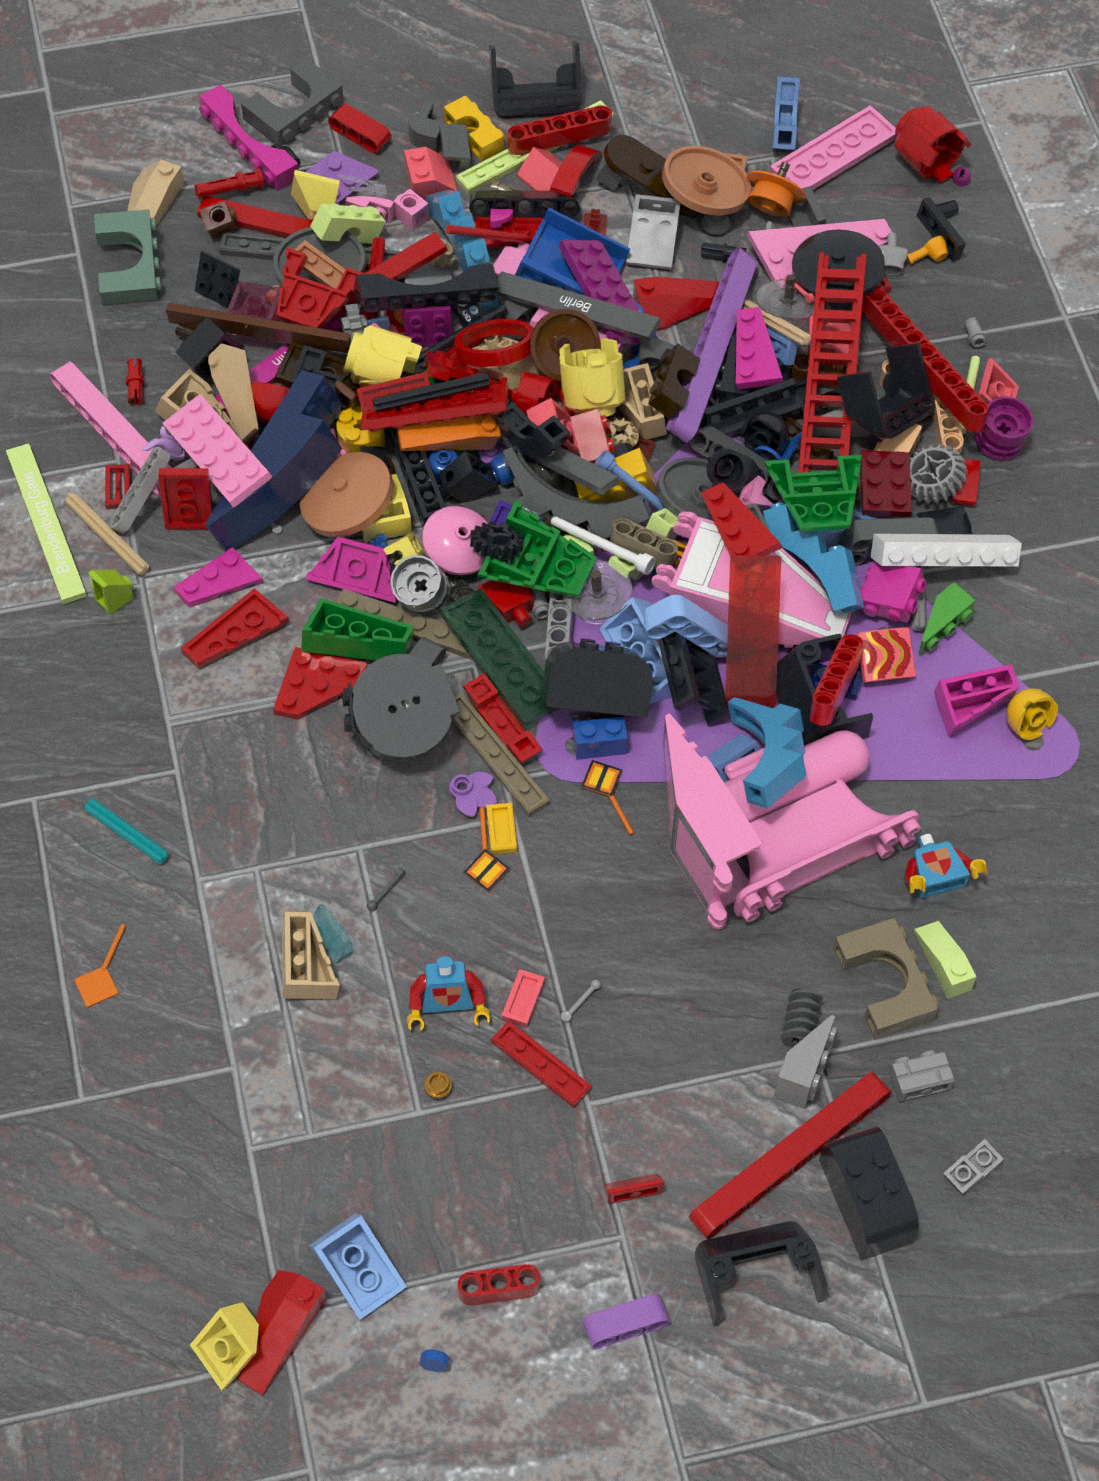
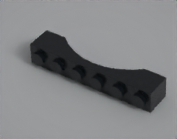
(379, 292)

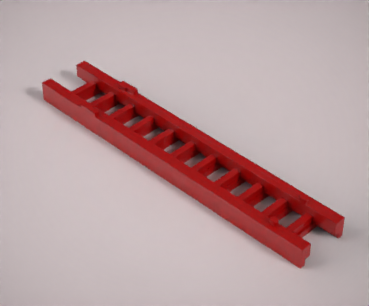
(817, 357)

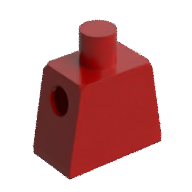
(511, 600)

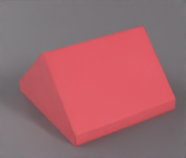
(539, 169)
(996, 383)

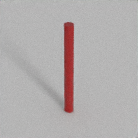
(486, 233)

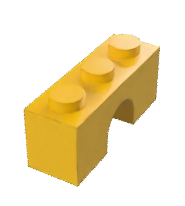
(485, 137)

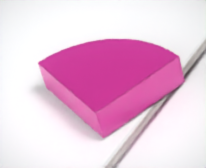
(500, 216)

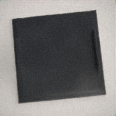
(950, 520)

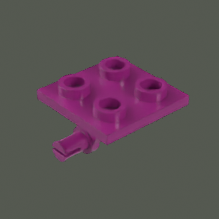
(427, 325)

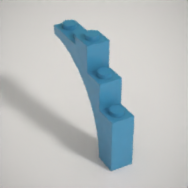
(448, 209)
(833, 568)
(782, 758)

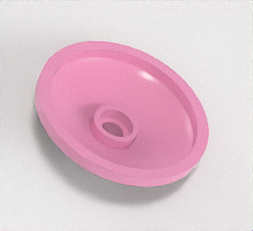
(445, 544)

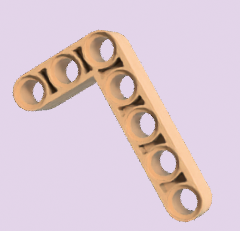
(946, 426)

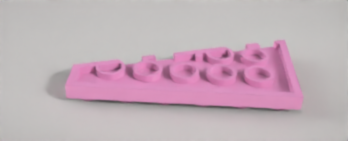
(778, 246)

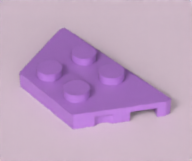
(338, 164)

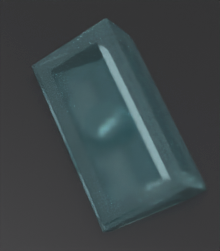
(333, 937)

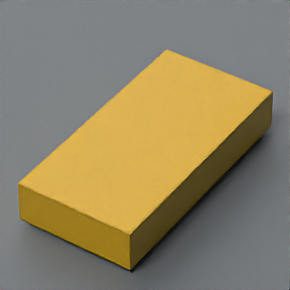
(501, 828)

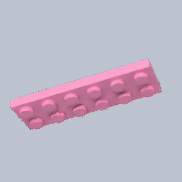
(838, 149)
(216, 447)

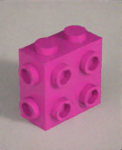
(892, 591)

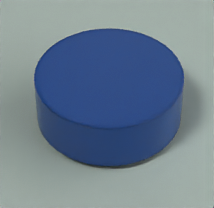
(434, 1360)

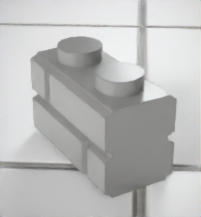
(921, 1075)

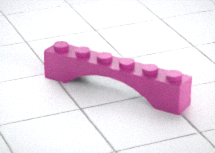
(274, 163)

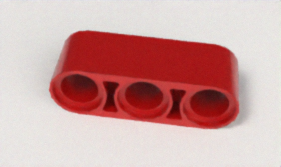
(359, 128)
(510, 1275)

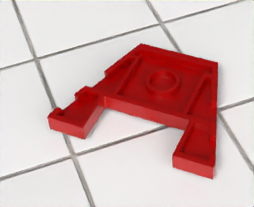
(308, 301)
(443, 367)

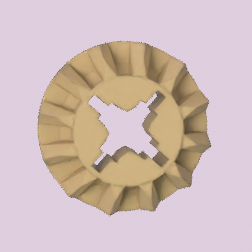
(630, 435)

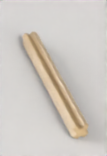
(781, 326)
(107, 534)

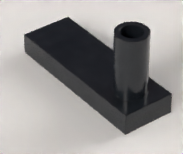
(937, 224)

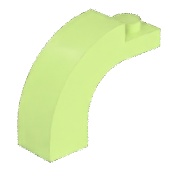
(659, 522)

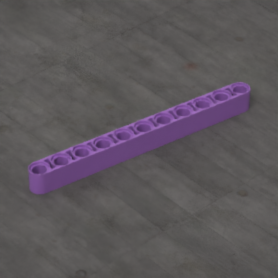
(714, 341)

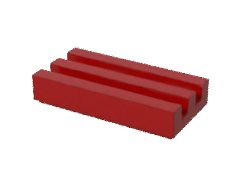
(127, 479)

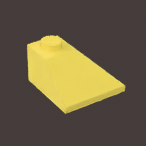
(312, 191)
(227, 1343)

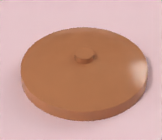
(706, 180)
(348, 495)

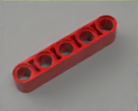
(559, 130)
(836, 679)

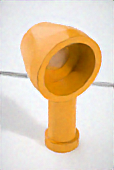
(934, 248)

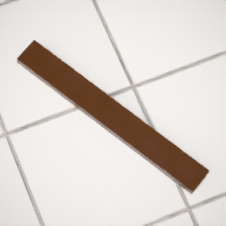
(261, 328)

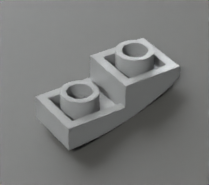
(974, 1167)

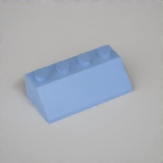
(630, 631)

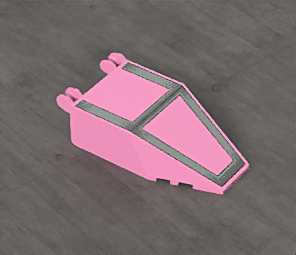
(704, 825)

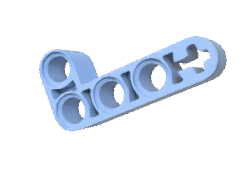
(687, 619)

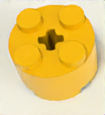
(351, 434)

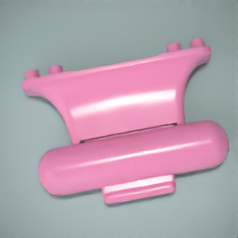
(813, 825)

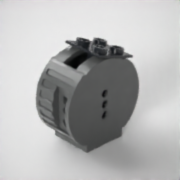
(400, 707)

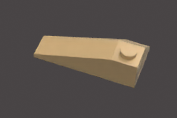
(156, 188)
(233, 384)
(184, 391)

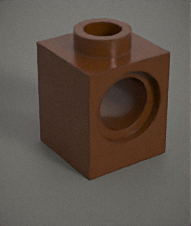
(210, 215)

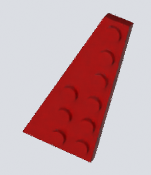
(467, 404)

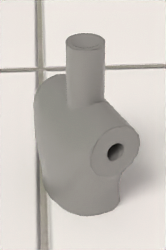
(894, 256)

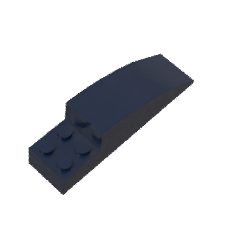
(294, 451)

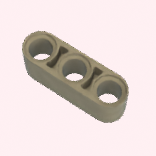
(643, 540)

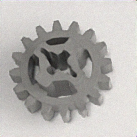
(353, 321)

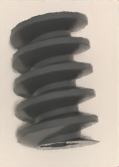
(800, 1015)

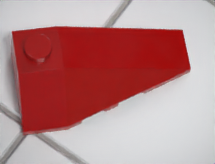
(673, 297)
(283, 1318)

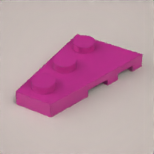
(220, 576)

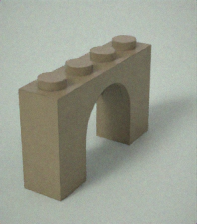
(887, 944)

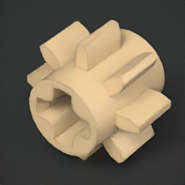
(445, 259)

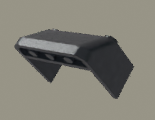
(537, 98)
(906, 397)
(797, 689)
(718, 1255)

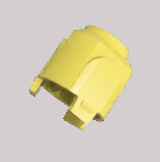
(380, 356)
(593, 378)

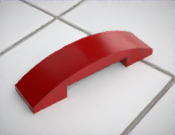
(572, 168)
(494, 712)

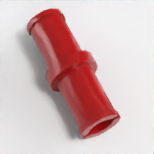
(134, 381)

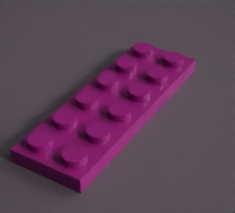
(599, 278)

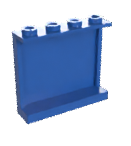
(546, 262)

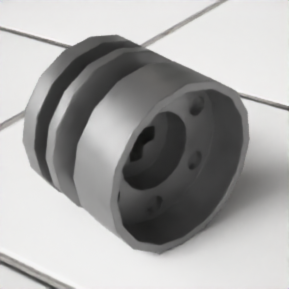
(411, 576)

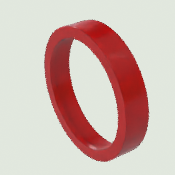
(494, 357)

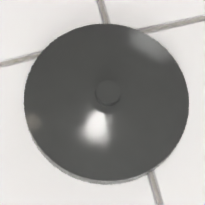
(346, 252)
(681, 486)

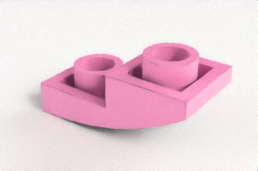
(385, 206)

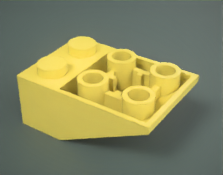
(394, 520)

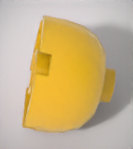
(1031, 712)

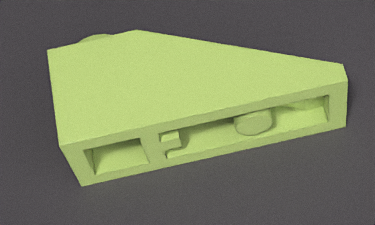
(946, 959)

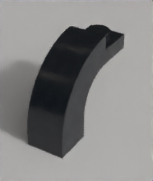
(530, 438)

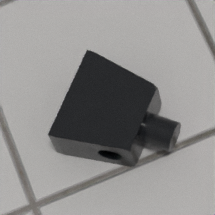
(466, 478)

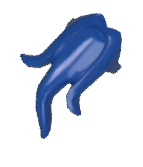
(786, 454)

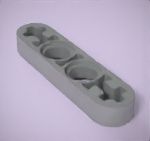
(139, 490)

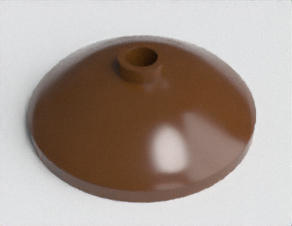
(559, 325)

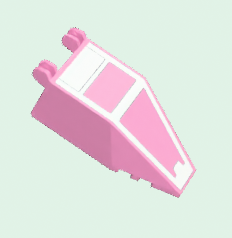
(704, 580)

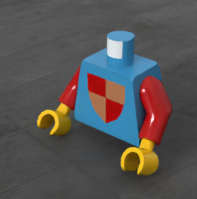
(940, 868)
(446, 988)

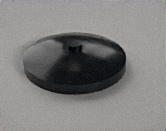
(843, 249)

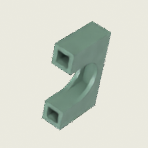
(140, 281)

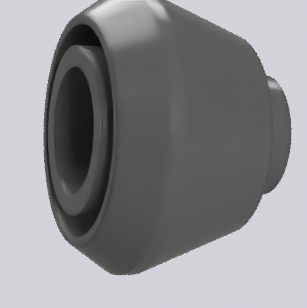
(715, 224)

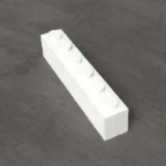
(945, 550)

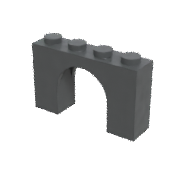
(283, 124)

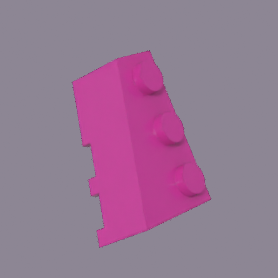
(973, 695)

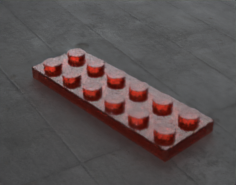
(753, 629)

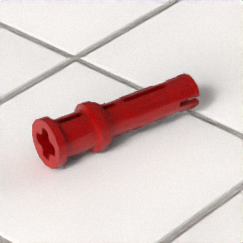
(239, 182)

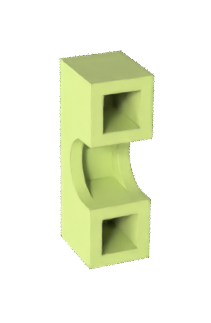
(335, 219)

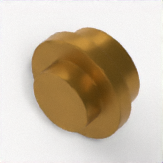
(438, 1085)

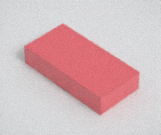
(523, 998)

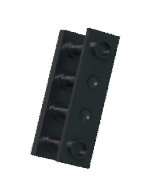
(684, 682)

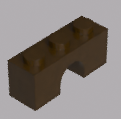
(667, 392)

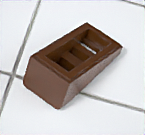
(346, 395)

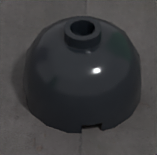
(766, 430)

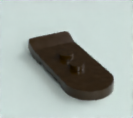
(641, 166)

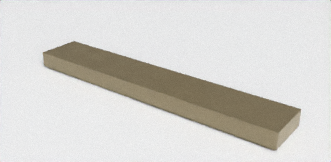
(498, 758)

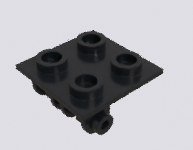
(216, 279)

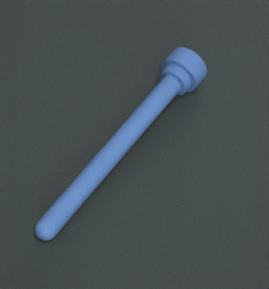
(607, 462)

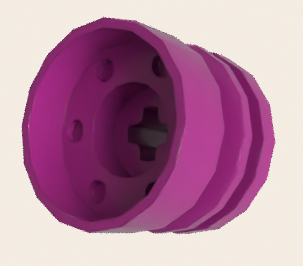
(1005, 429)

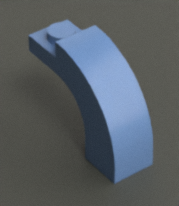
(785, 113)

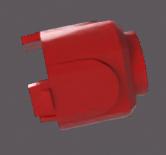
(929, 142)

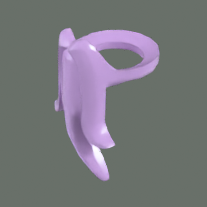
(169, 444)

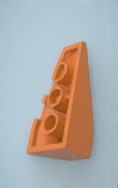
(458, 434)

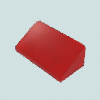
(633, 1188)

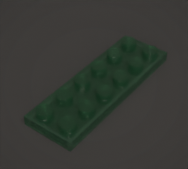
(498, 655)

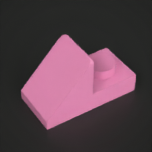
(753, 494)

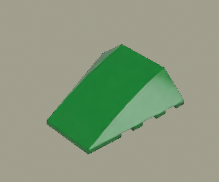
(818, 498)
(546, 561)

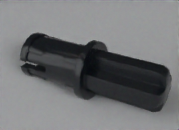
(718, 251)

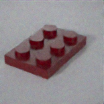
(885, 483)

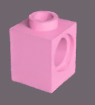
(411, 209)

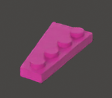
(754, 351)

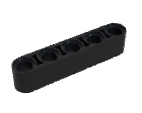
(514, 197)

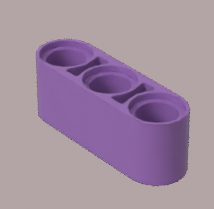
(625, 1321)

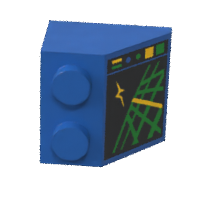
(598, 734)

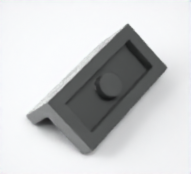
(455, 144)
(808, 212)

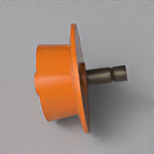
(774, 192)

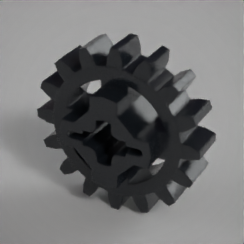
(496, 540)

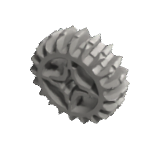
(948, 467)

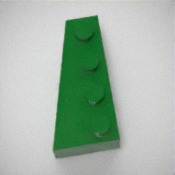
(354, 633)

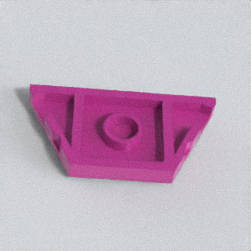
(355, 568)

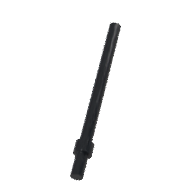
(449, 340)

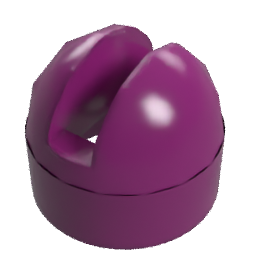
(961, 181)

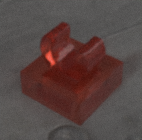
(596, 221)

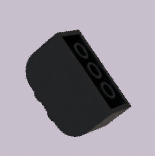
(597, 679)
(870, 1192)

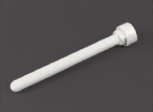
(643, 562)

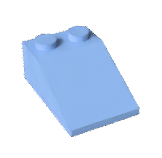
(358, 1265)

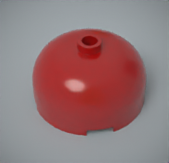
(267, 399)

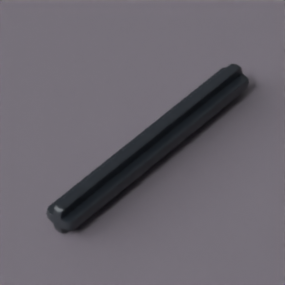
(431, 392)

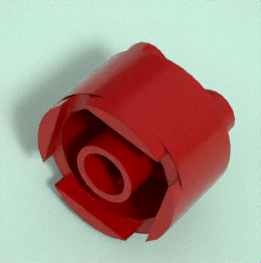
(534, 390)

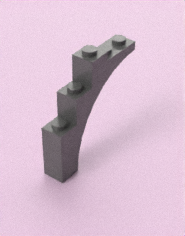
(542, 497)

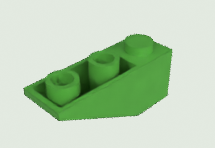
(949, 610)

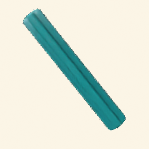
(126, 831)

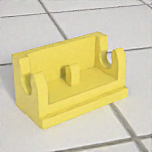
(406, 545)

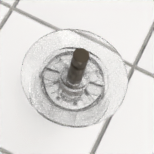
(785, 301)
(602, 595)

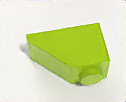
(110, 589)

